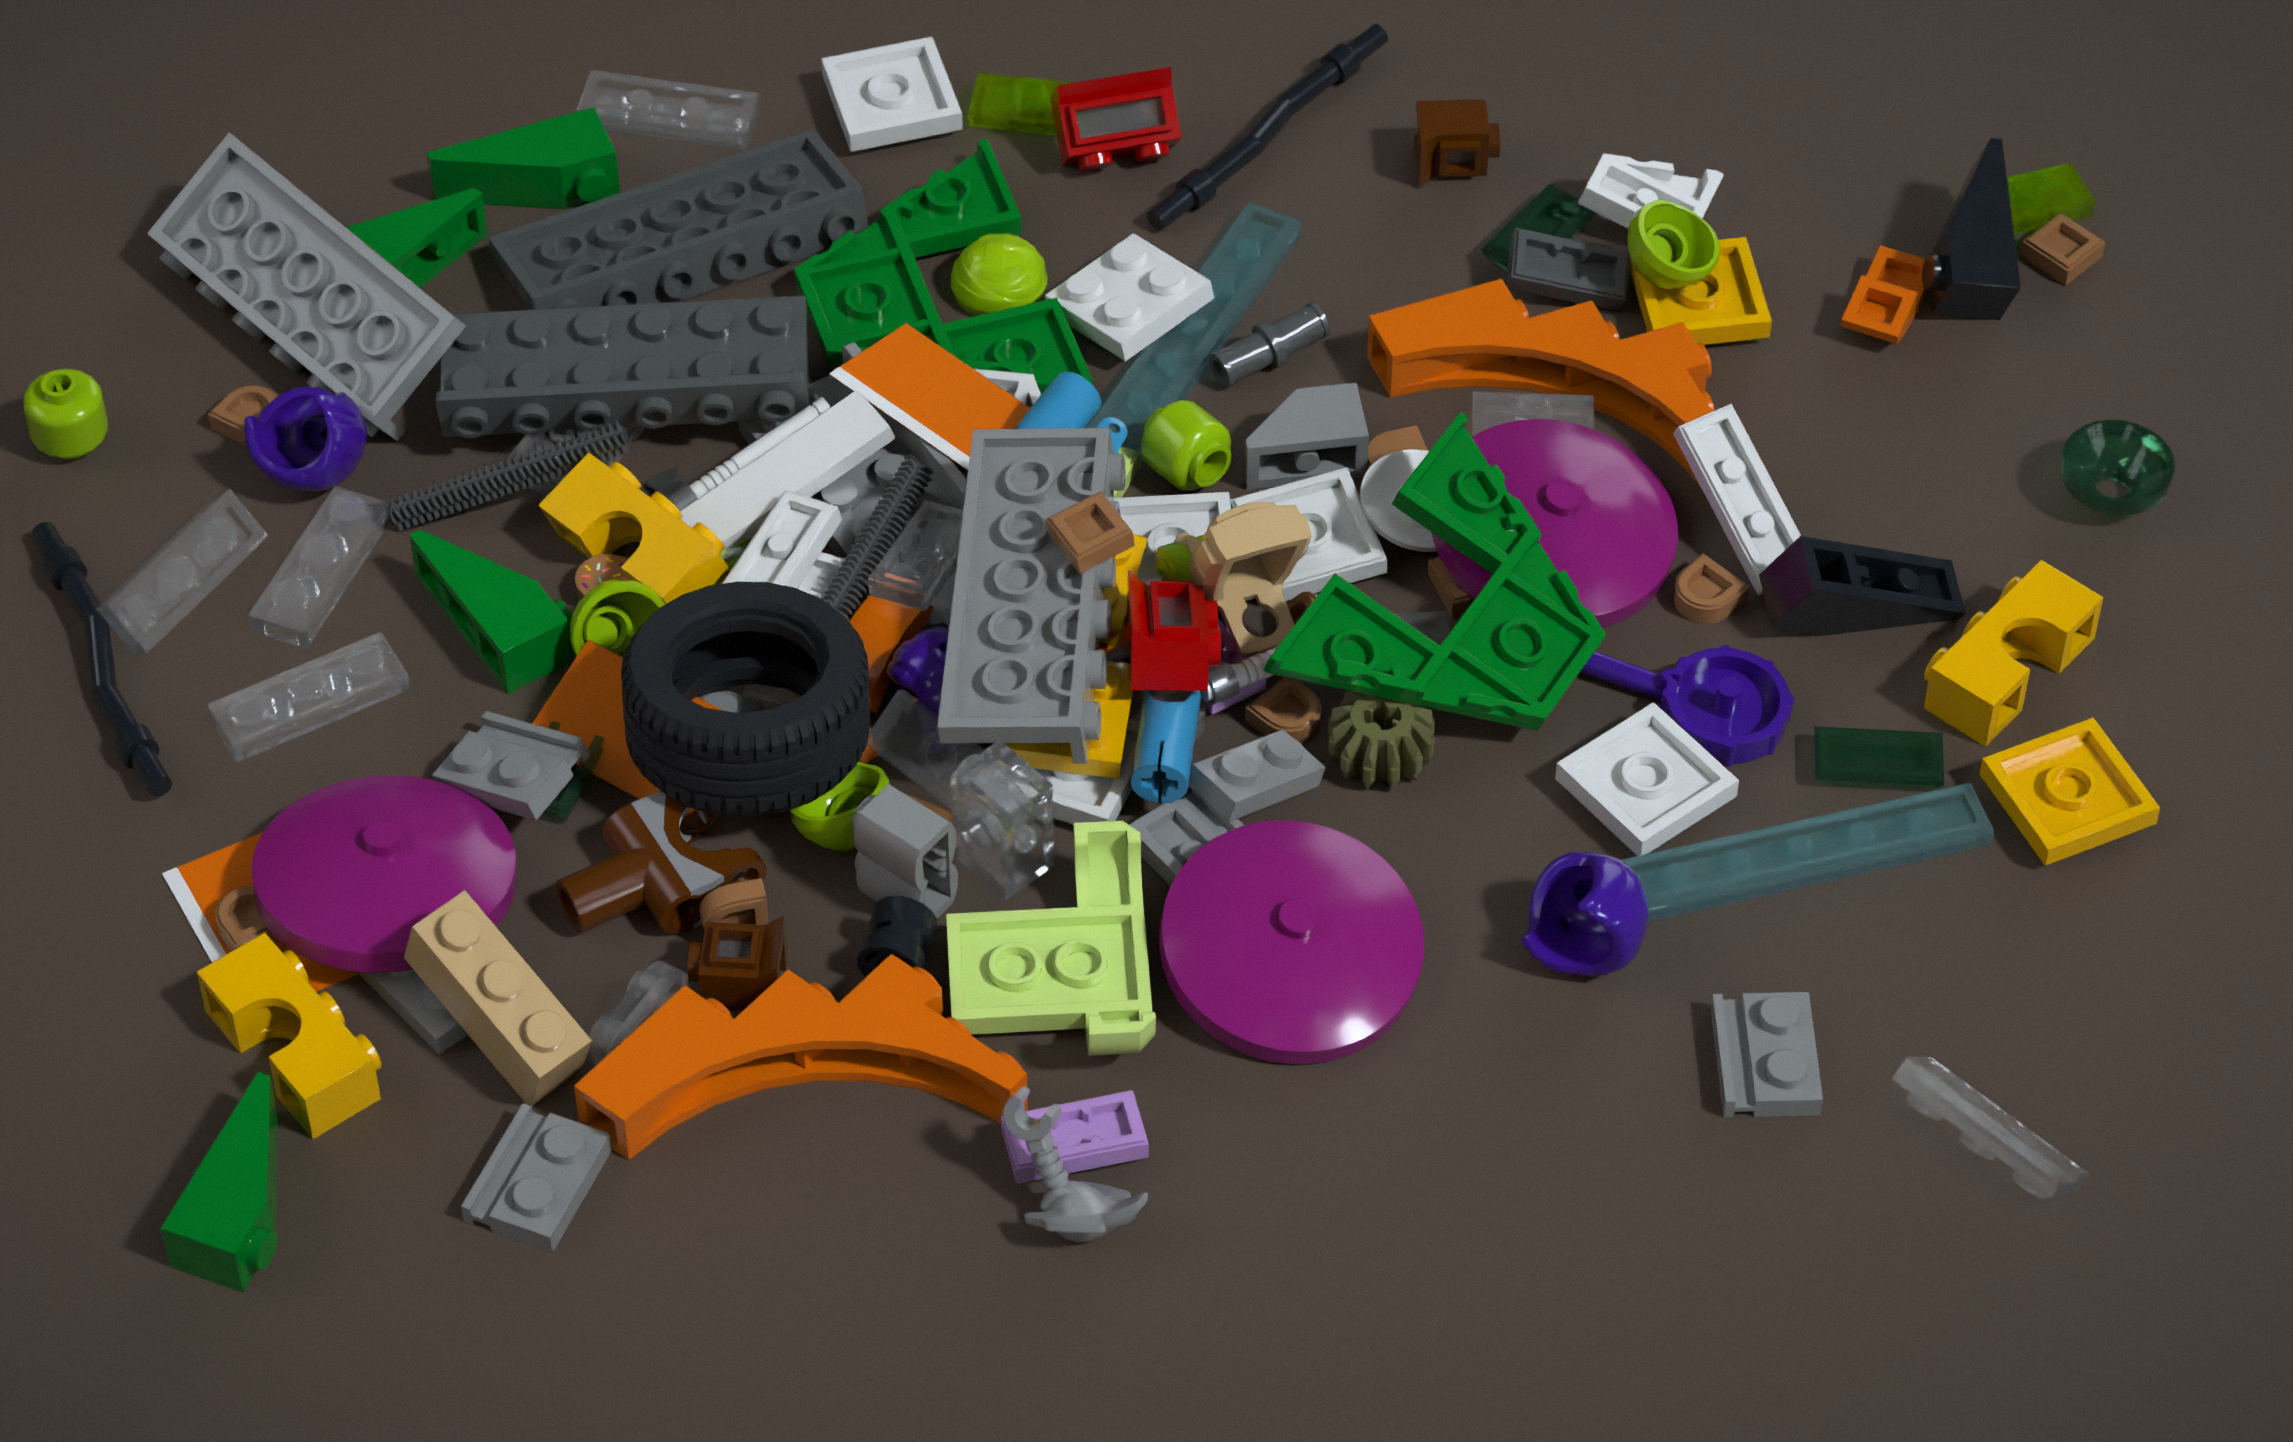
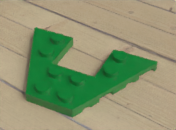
(874, 285)
(1509, 649)

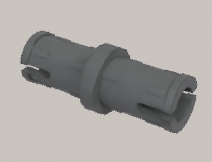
(1269, 344)

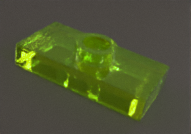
(1013, 103)
(2045, 193)

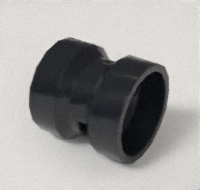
(897, 928)

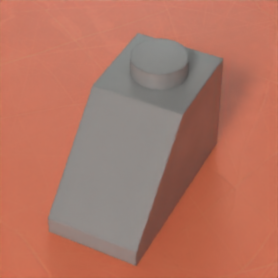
(1309, 436)

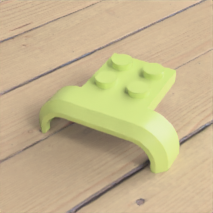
(1063, 963)

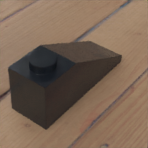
(1975, 256)
(1856, 588)

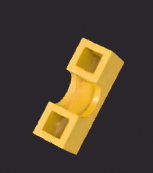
(604, 509)
(2036, 619)
(266, 996)

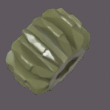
(1380, 738)

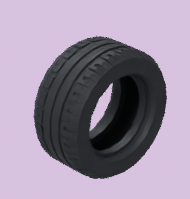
(755, 758)

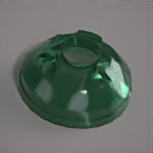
(2118, 453)

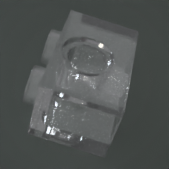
(1002, 819)

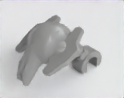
(1071, 1208)

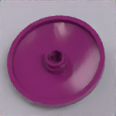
(1596, 511)
(372, 858)
(1291, 942)

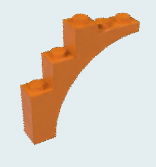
(1490, 341)
(791, 1034)

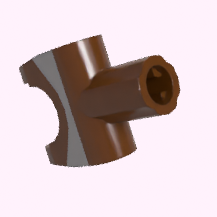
(654, 868)

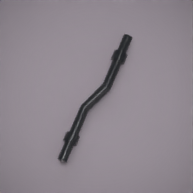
(1200, 185)
(132, 740)

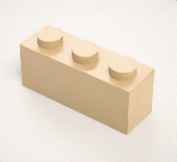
(497, 998)

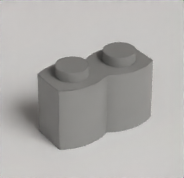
(904, 851)

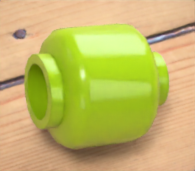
(65, 413)
(1186, 445)

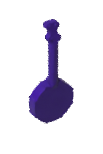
(1718, 695)

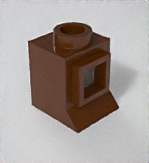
(1454, 139)
(738, 961)

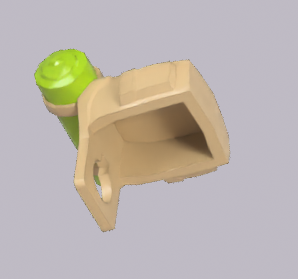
(1240, 559)

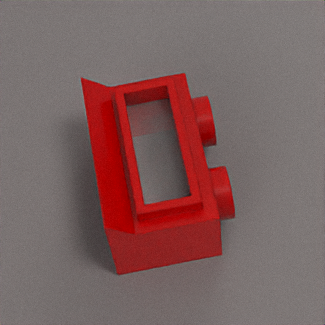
(1116, 118)
(1171, 635)

